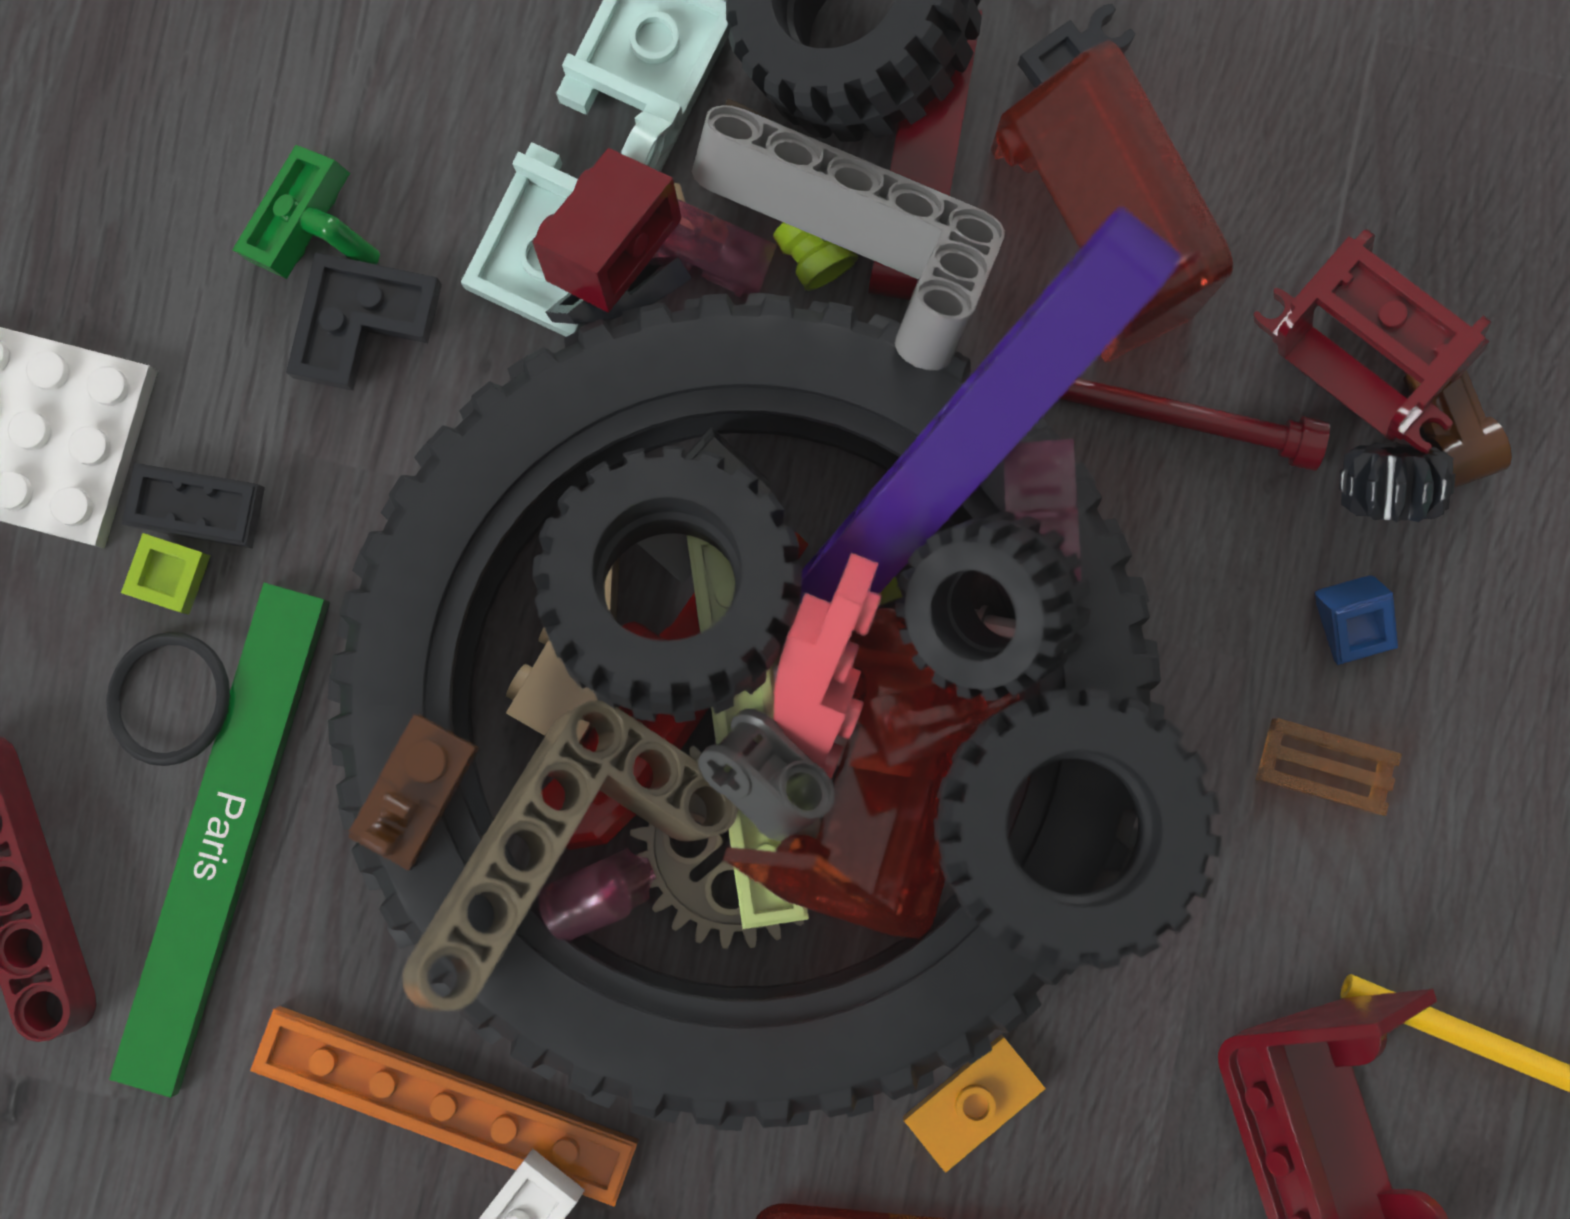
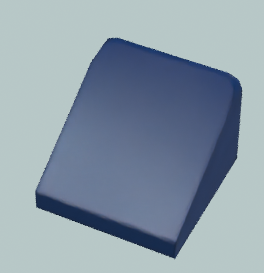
(1357, 618)

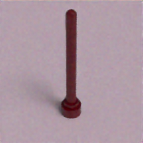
(1299, 441)

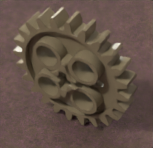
(697, 898)

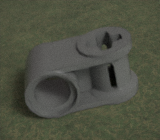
(766, 776)

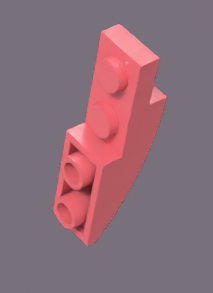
(815, 667)

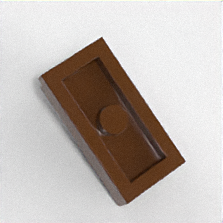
(412, 791)

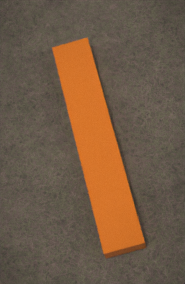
(440, 1102)

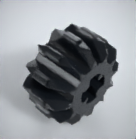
(1396, 482)

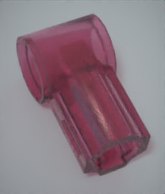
(596, 895)

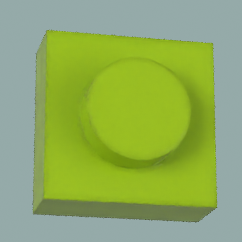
(165, 574)

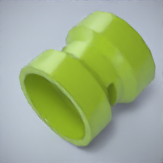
(816, 258)

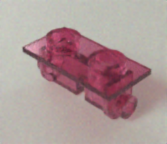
(720, 248)

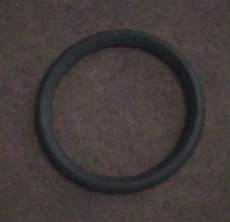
(218, 717)

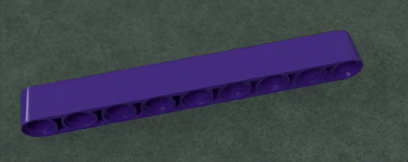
(999, 402)

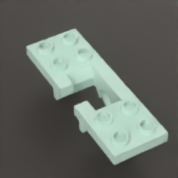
(640, 54)

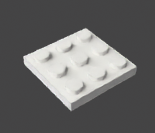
(66, 434)

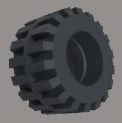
(951, 633)

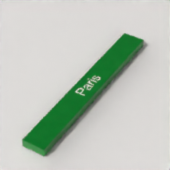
(219, 842)

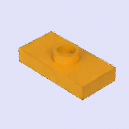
(973, 1104)

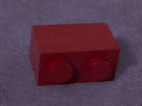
(607, 229)

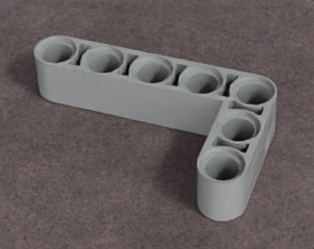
(864, 211)

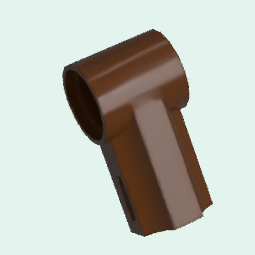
(1474, 440)

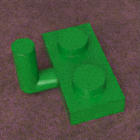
(296, 211)

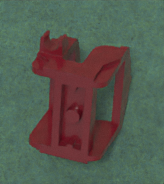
(1391, 318)

